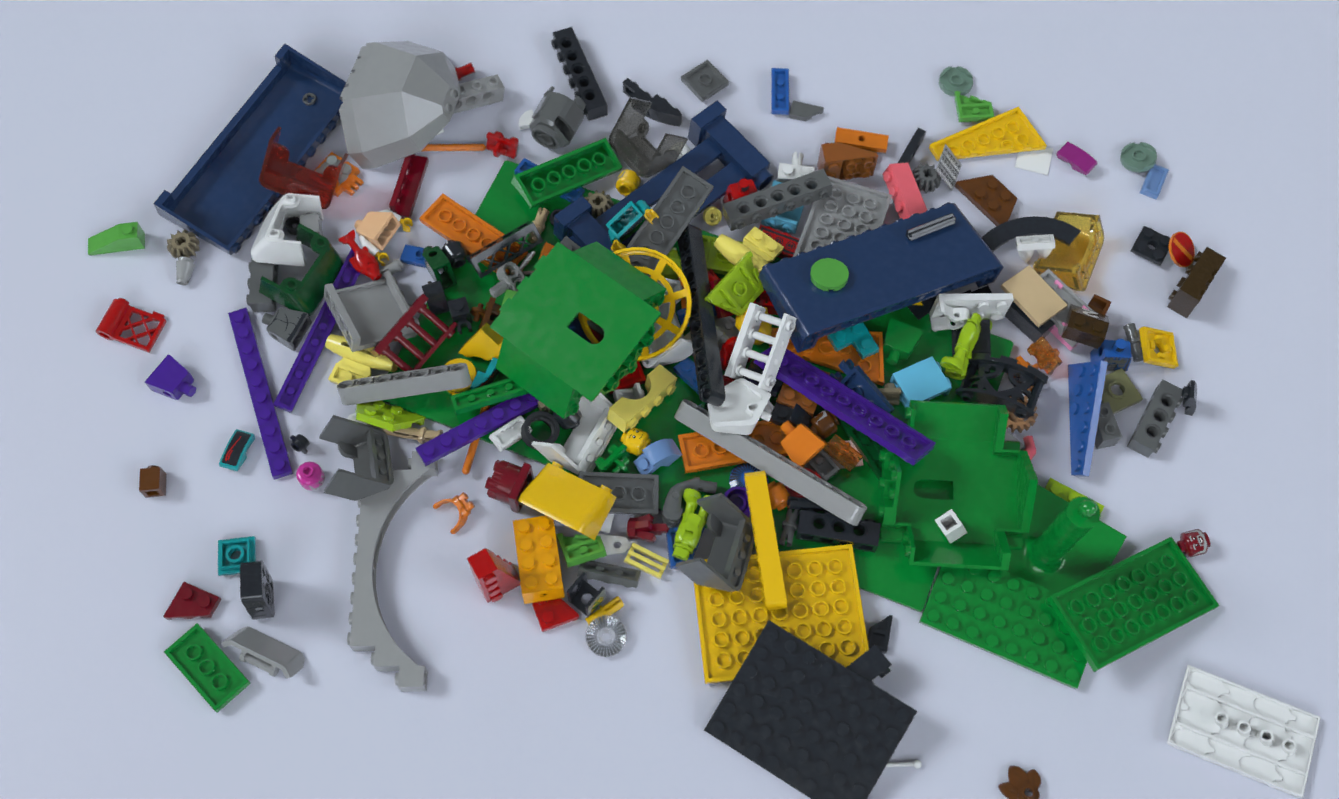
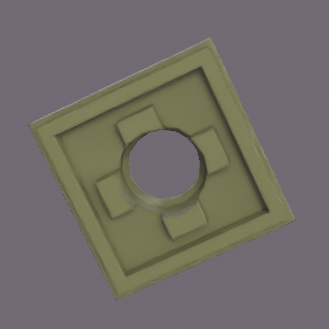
(1130, 393)

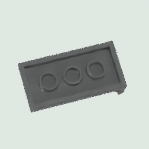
(634, 492)

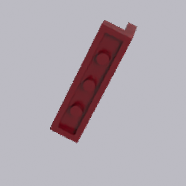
(408, 185)

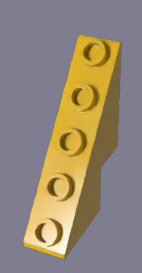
(483, 344)

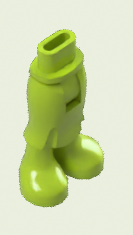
(957, 365)
(691, 526)

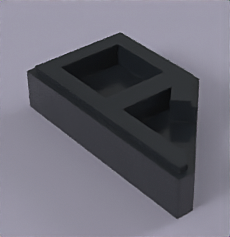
(880, 633)

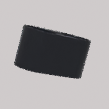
(437, 301)

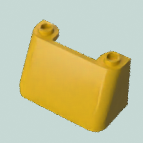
(569, 499)

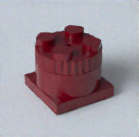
(509, 482)

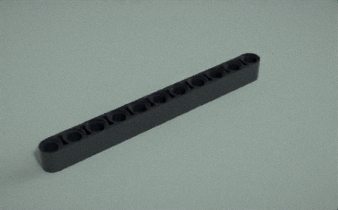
(702, 320)

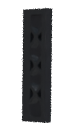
(502, 242)

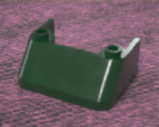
(308, 293)

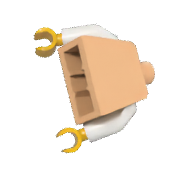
(378, 229)

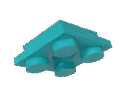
(227, 547)

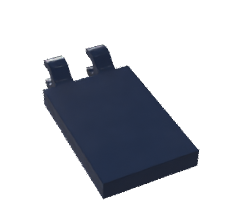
(861, 384)

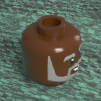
(824, 424)

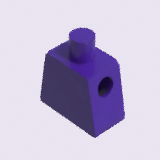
(171, 379)

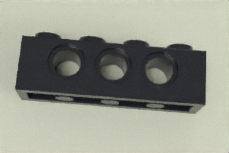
(827, 535)

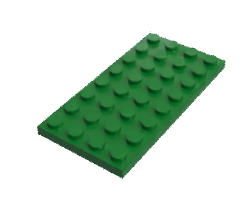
(1132, 603)
(1005, 619)

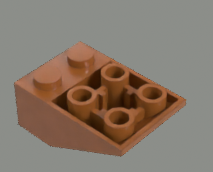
(846, 161)

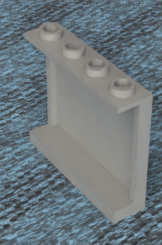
(368, 311)

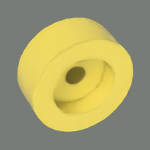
(712, 215)

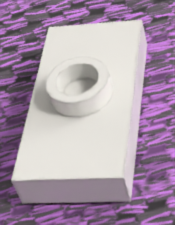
(508, 434)

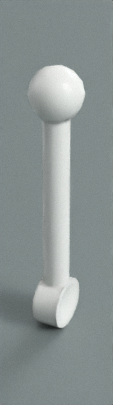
(917, 764)

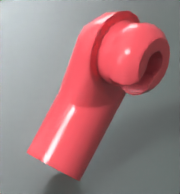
(1030, 446)

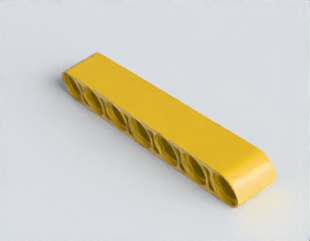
(765, 540)

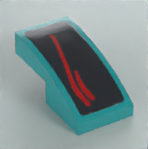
(482, 379)
(236, 449)

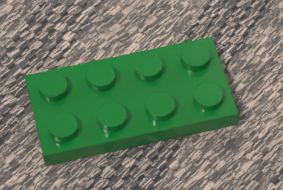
(207, 667)

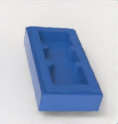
(413, 256)

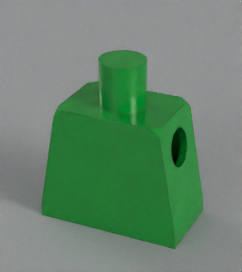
(900, 341)

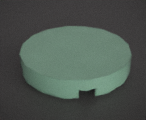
(955, 80)
(1138, 157)

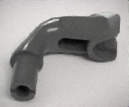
(672, 508)

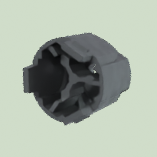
(556, 119)

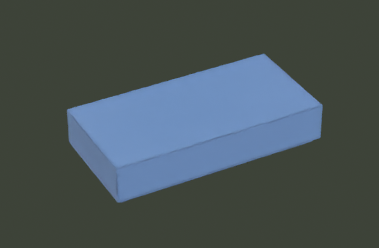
(1154, 181)

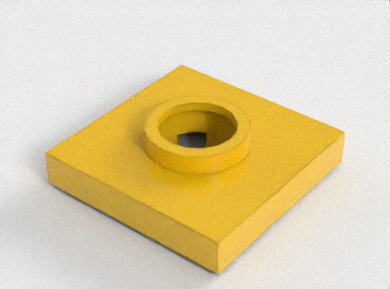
(1164, 341)

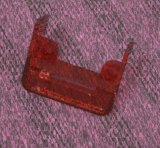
(287, 177)

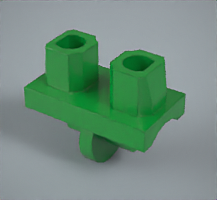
(616, 461)

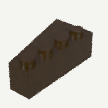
(1196, 283)

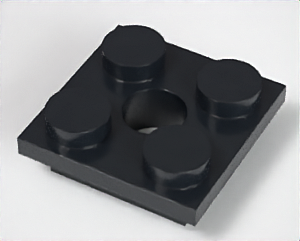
(1157, 240)

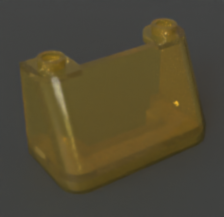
(1075, 262)

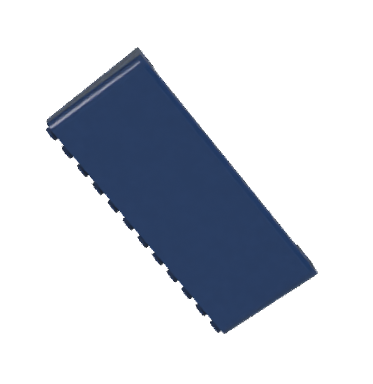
(222, 191)
(883, 274)

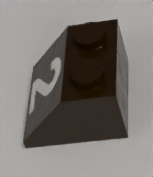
(1085, 326)

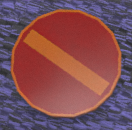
(1181, 249)

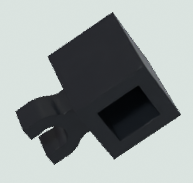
(460, 313)

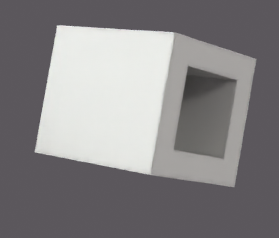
(951, 526)

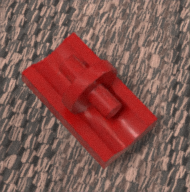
(500, 145)

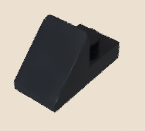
(784, 413)

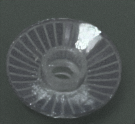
(610, 625)

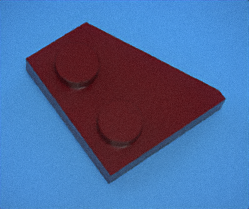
(192, 603)

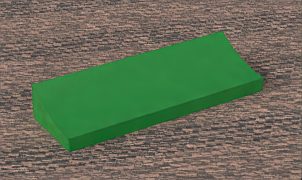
(566, 173)

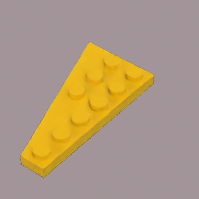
(998, 135)

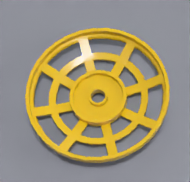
(670, 297)

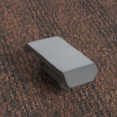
(266, 652)

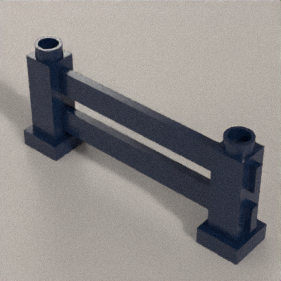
(713, 140)

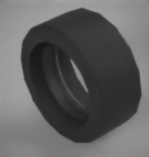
(544, 417)

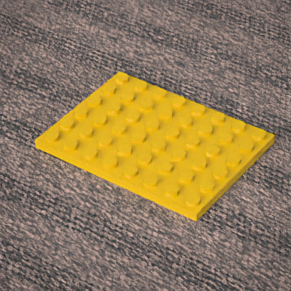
(820, 610)

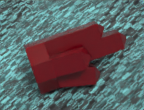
(644, 528)

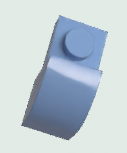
(657, 454)

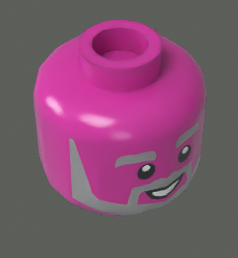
(310, 475)

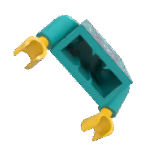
(627, 220)

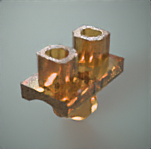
(1046, 356)
(843, 452)

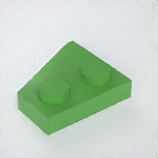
(972, 108)
(580, 549)

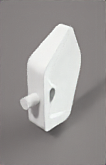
(741, 408)

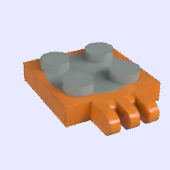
(349, 175)

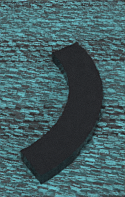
(1028, 227)

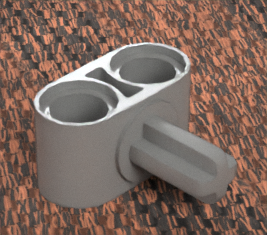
(506, 281)

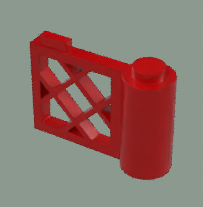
(116, 322)

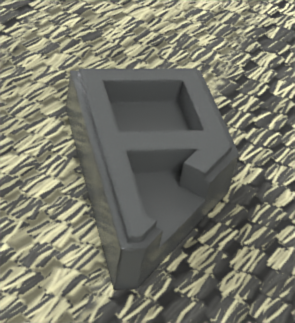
(804, 111)

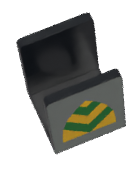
(582, 587)

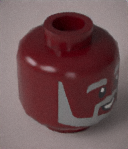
(1194, 542)

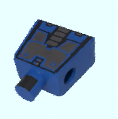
(1114, 352)

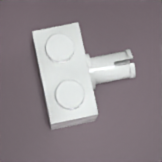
(791, 171)

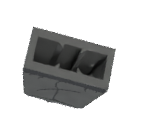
(287, 326)

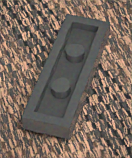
(610, 573)

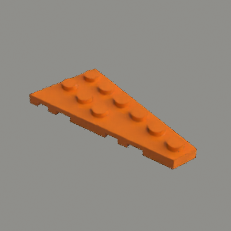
(826, 356)

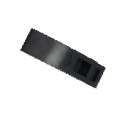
(660, 109)

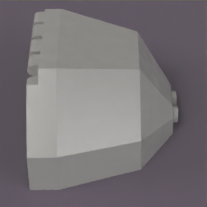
(396, 101)

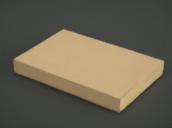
(1034, 296)

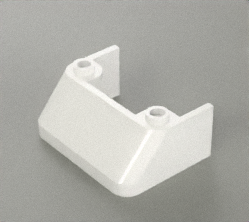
(270, 241)
(585, 441)

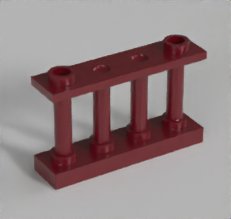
(407, 320)

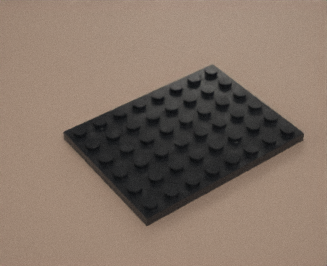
(809, 718)

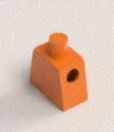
(801, 443)

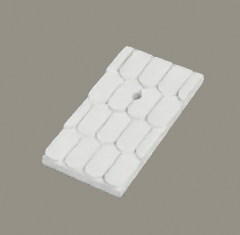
(1228, 727)

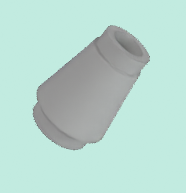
(184, 270)

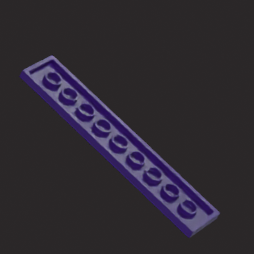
(852, 408)

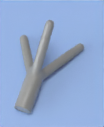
(526, 260)

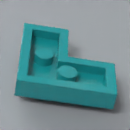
(856, 335)

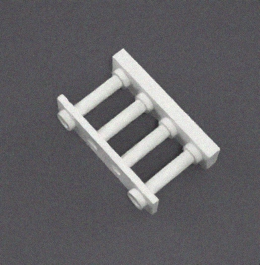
(745, 341)

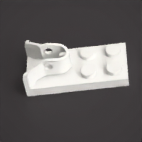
(960, 307)

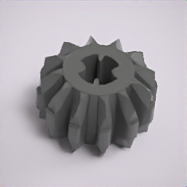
(926, 177)

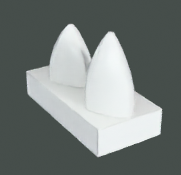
(1041, 243)

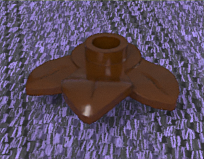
(1020, 782)

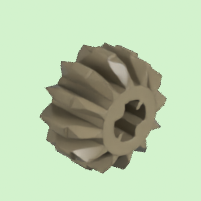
(599, 202)
(183, 244)

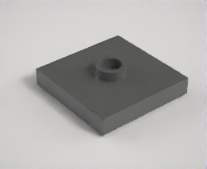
(704, 80)

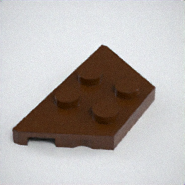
(989, 197)

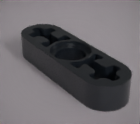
(913, 146)

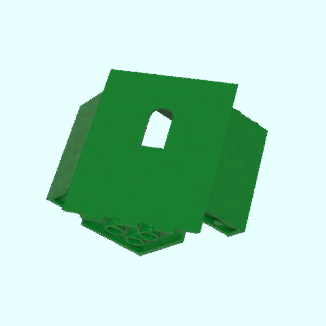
(549, 356)
(990, 488)

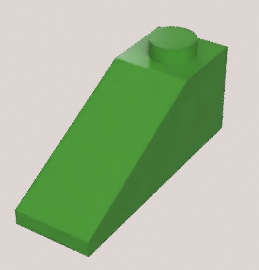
(117, 239)

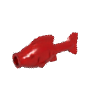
(363, 260)

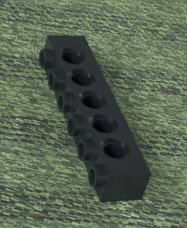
(579, 73)

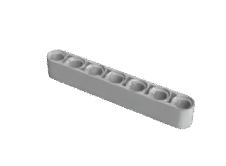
(404, 384)

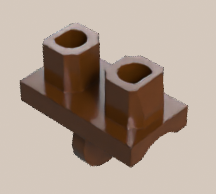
(490, 309)

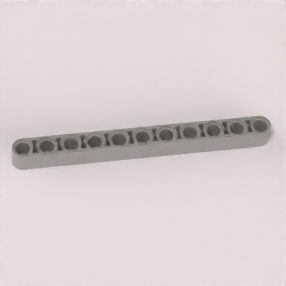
(775, 465)

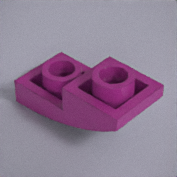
(1077, 158)

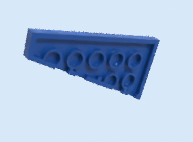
(1085, 398)

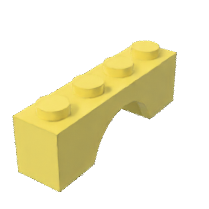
(627, 412)

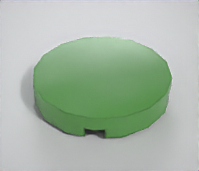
(829, 274)

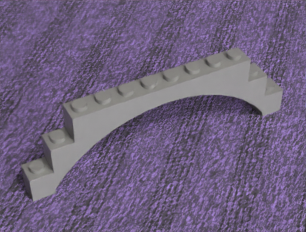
(366, 620)

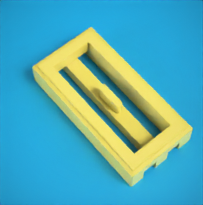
(664, 561)

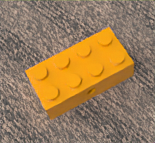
(538, 559)

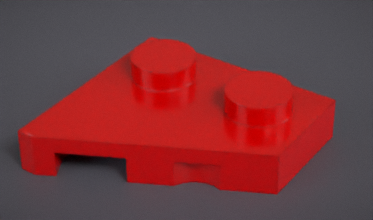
(554, 613)

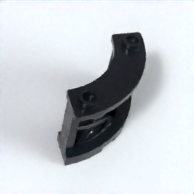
(1028, 377)

